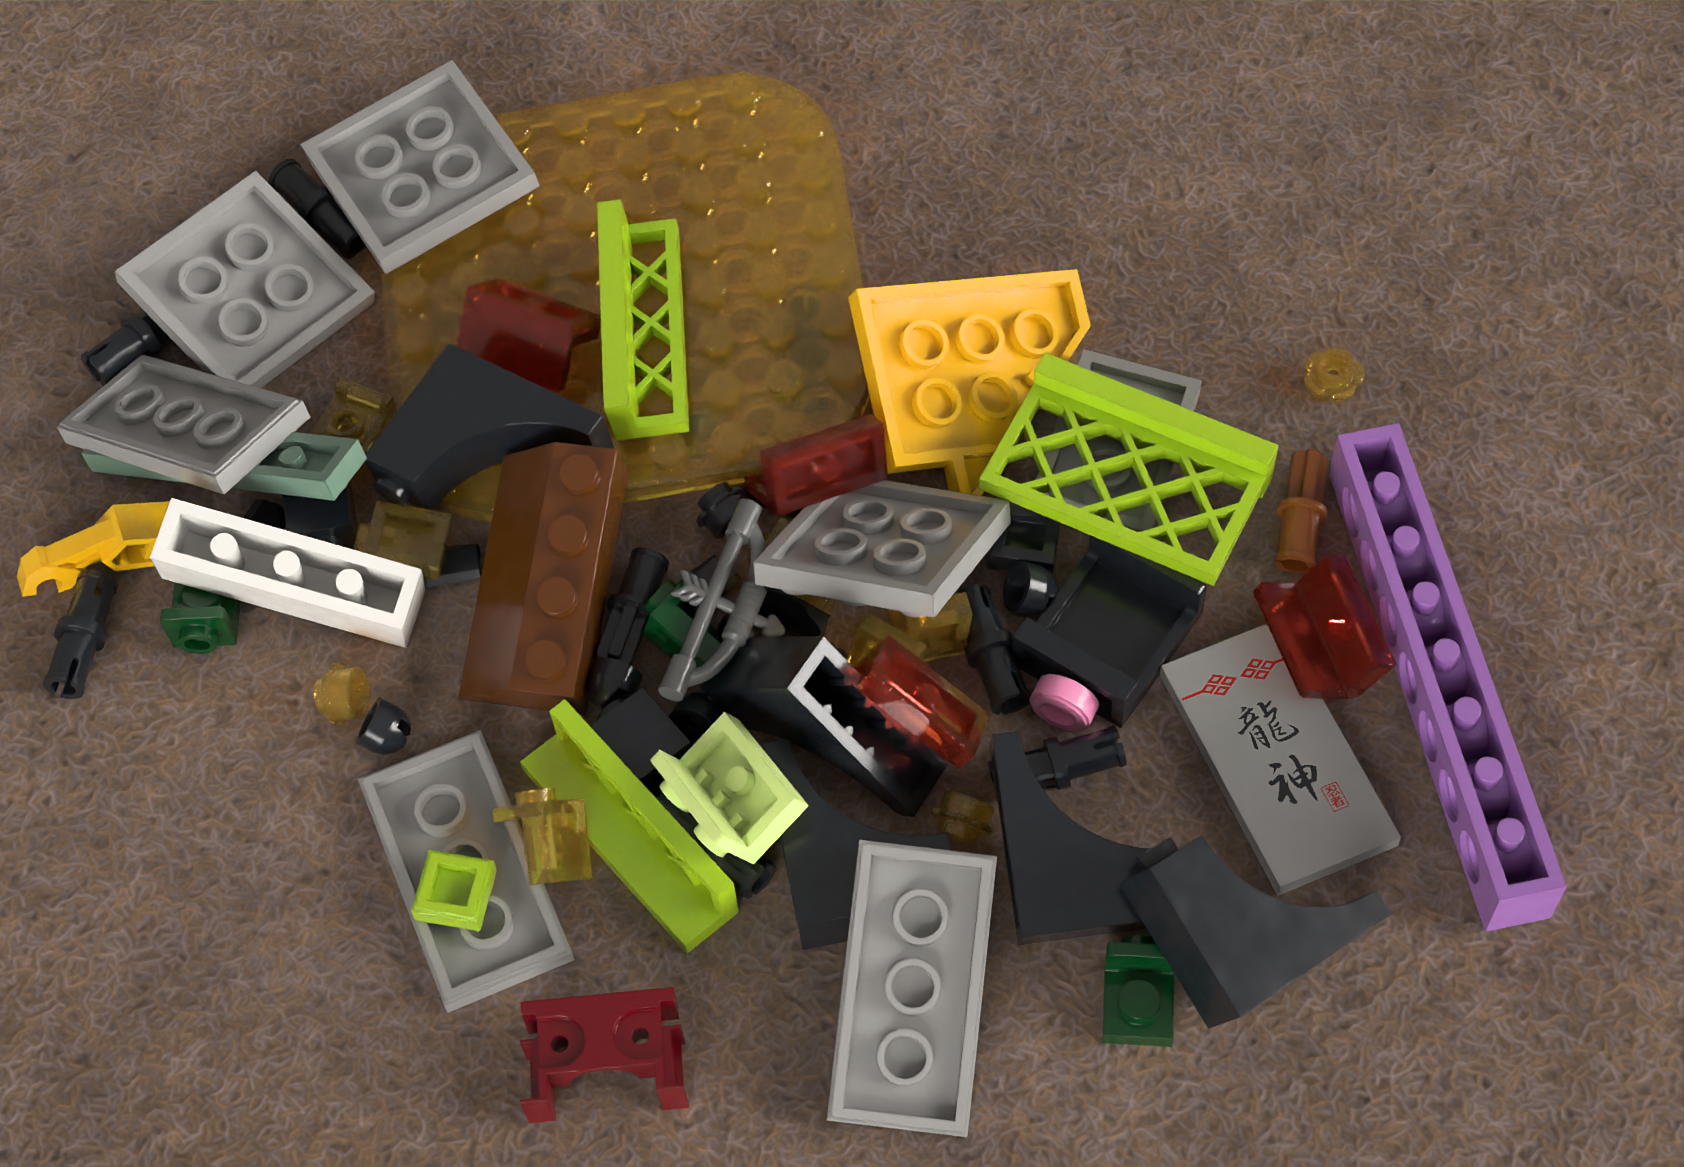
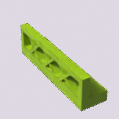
(618, 327)
(634, 831)

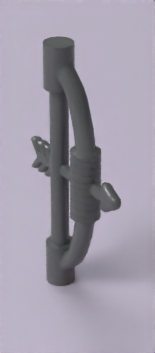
(743, 613)

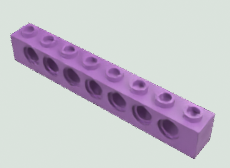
(1445, 681)

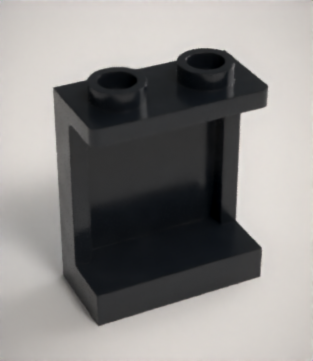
(1112, 627)

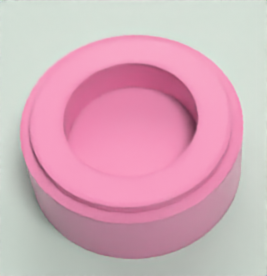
(1064, 703)

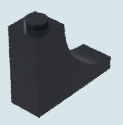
(467, 420)
(809, 695)
(822, 856)
(1057, 871)
(1229, 938)

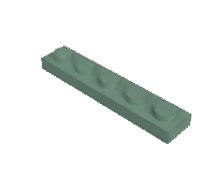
(298, 467)

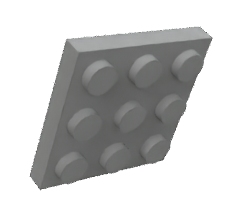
(419, 166)
(245, 285)
(885, 547)

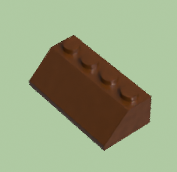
(545, 577)

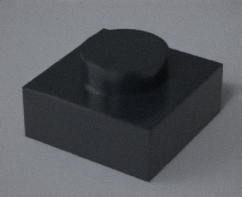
(1026, 539)

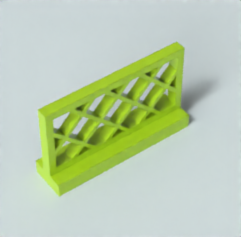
(1159, 432)

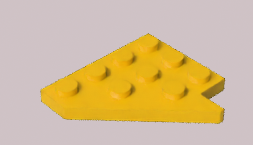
(958, 361)

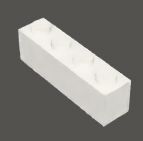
(288, 572)

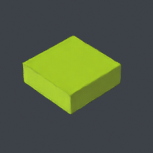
(454, 890)

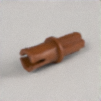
(1302, 511)

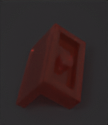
(524, 331)
(820, 465)
(1326, 631)
(922, 701)

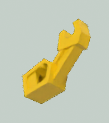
(119, 538)

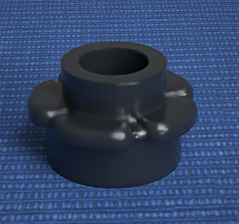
(718, 507)

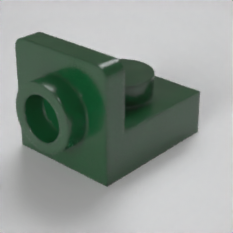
(200, 620)
(670, 624)
(1137, 994)

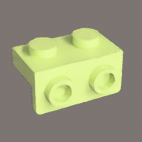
(731, 791)

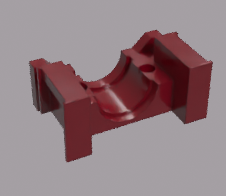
(603, 1036)

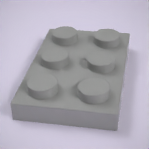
(1157, 382)

